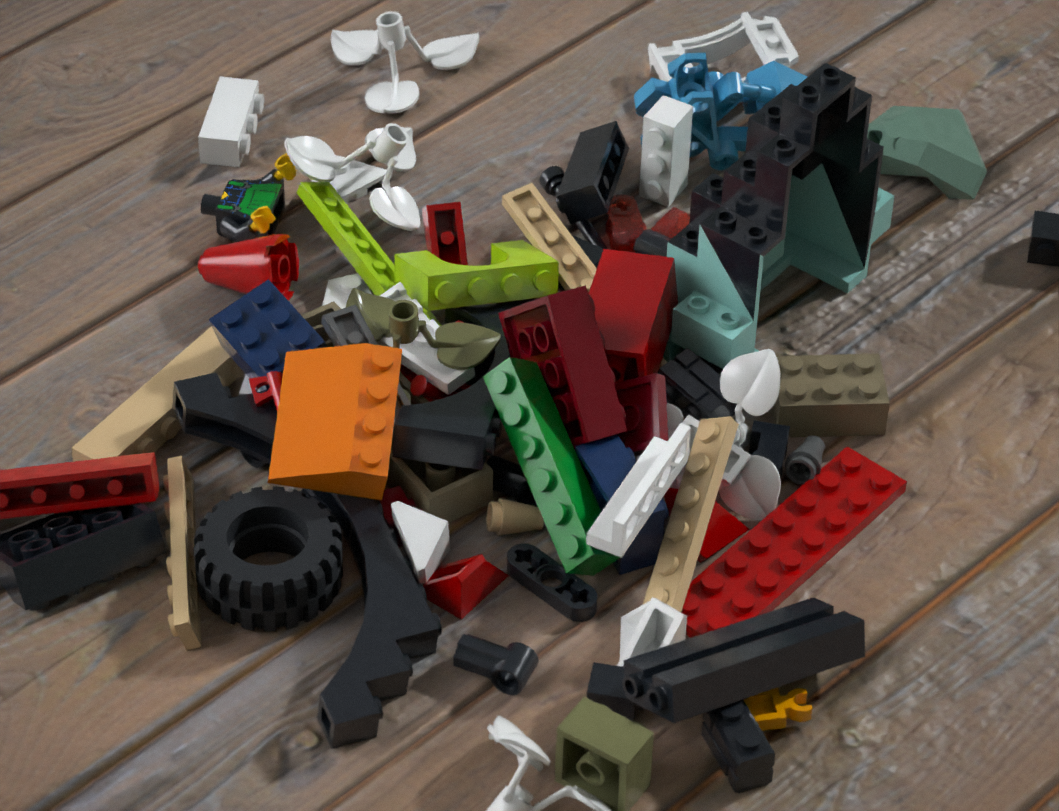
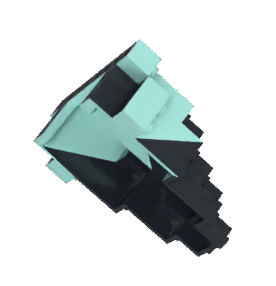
(794, 199)

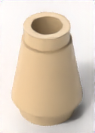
(512, 517)

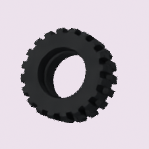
(268, 593)

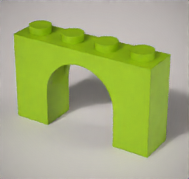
(515, 274)

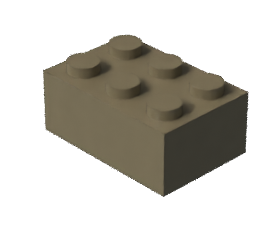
(832, 395)

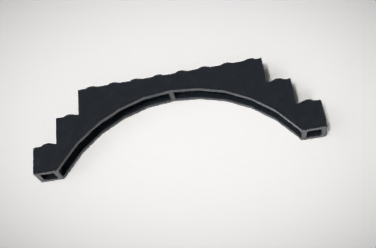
(396, 609)

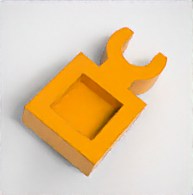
(773, 710)

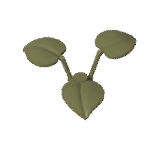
(458, 343)

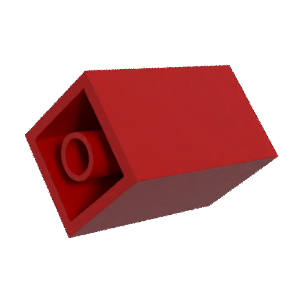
(634, 310)

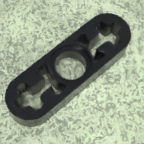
(558, 596)

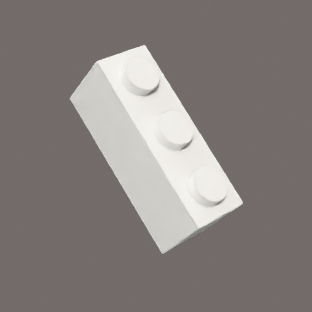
(230, 122)
(665, 150)

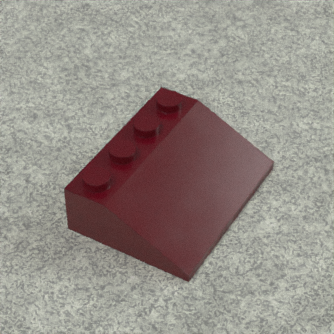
(571, 355)

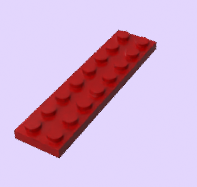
(791, 543)

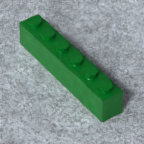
(548, 463)

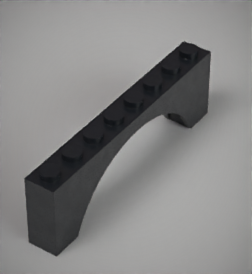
(463, 425)

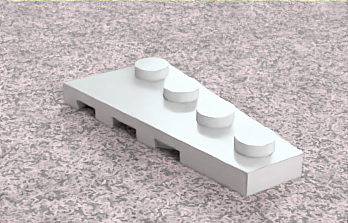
(420, 356)

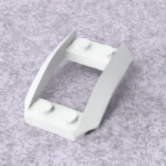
(765, 35)

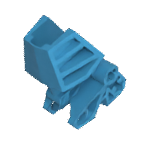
(713, 98)

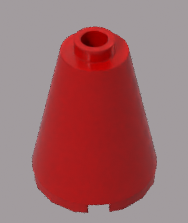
(250, 263)

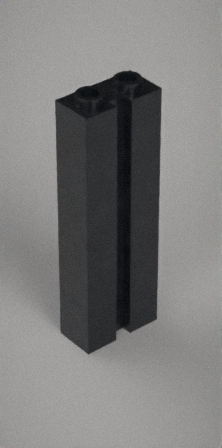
(743, 659)

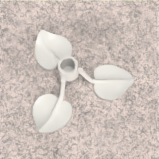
(395, 97)
(389, 146)
(754, 385)
(516, 797)

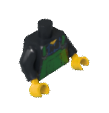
(251, 206)

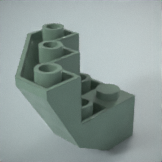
(930, 145)

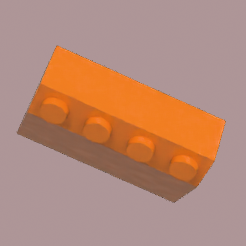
(336, 419)

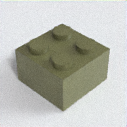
(604, 754)

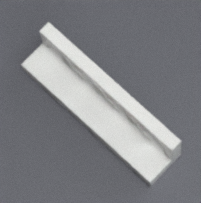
(640, 493)

